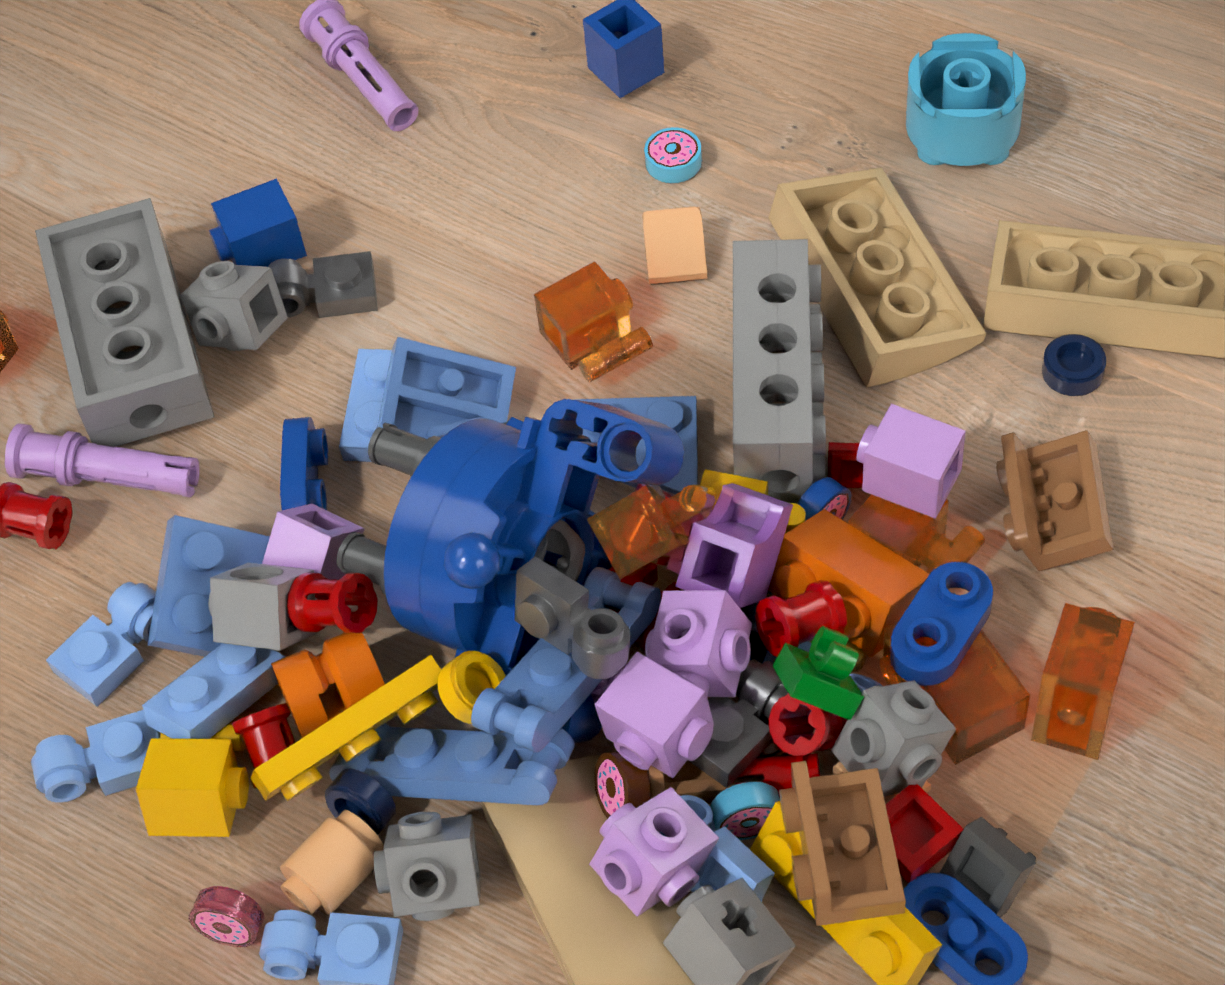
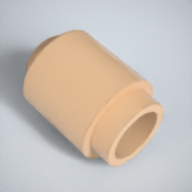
(330, 864)

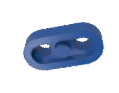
(301, 454)
(944, 617)
(968, 934)

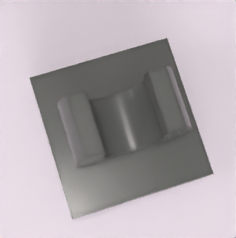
(989, 865)

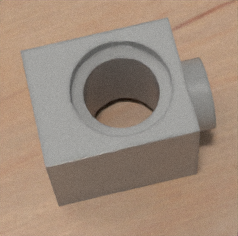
(252, 608)

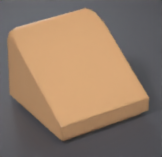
(674, 245)

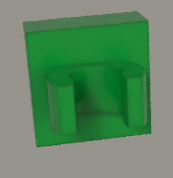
(822, 673)

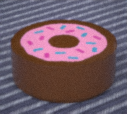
(619, 783)

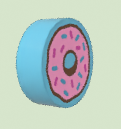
(673, 155)
(744, 808)

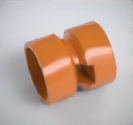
(306, 677)

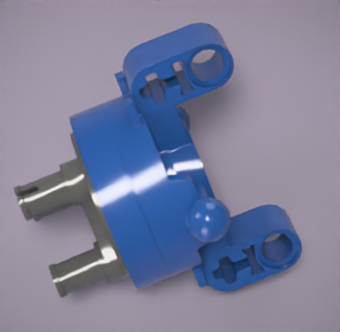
(489, 505)

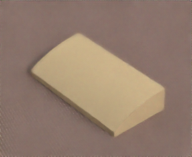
(878, 275)
(1108, 288)
(581, 919)

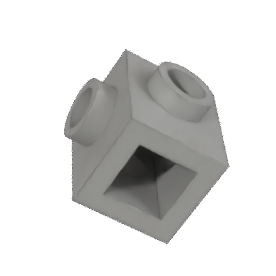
(234, 306)
(897, 733)
(429, 866)

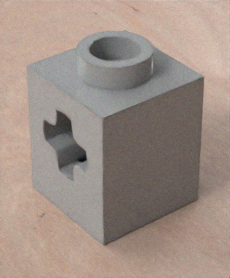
(727, 937)

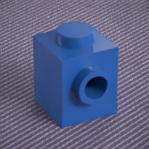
(624, 46)
(256, 227)

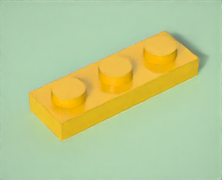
(349, 732)
(886, 947)

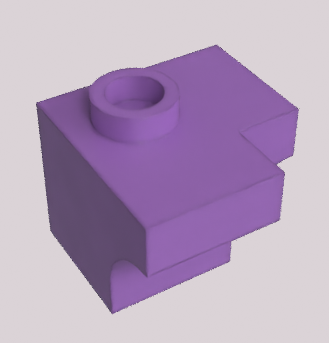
(733, 545)

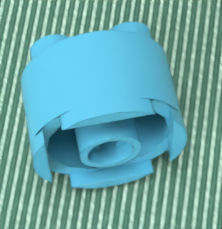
(965, 101)

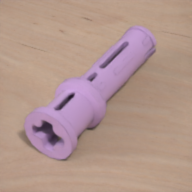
(391, 102)
(74, 459)

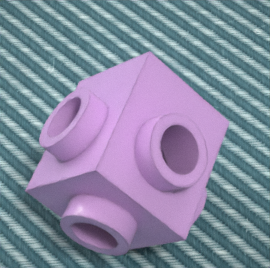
(701, 639)
(643, 863)

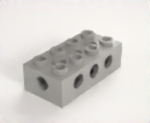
(109, 261)
(771, 315)

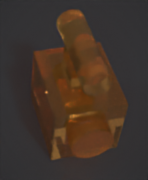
(590, 322)
(648, 526)
(916, 535)

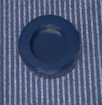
(1073, 365)
(362, 796)

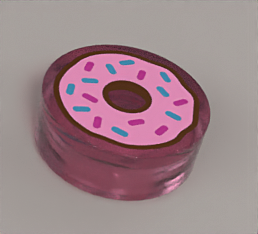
(226, 916)

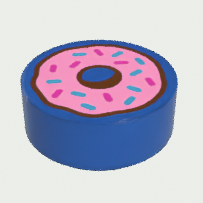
(826, 495)

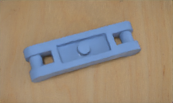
(546, 682)
(461, 765)

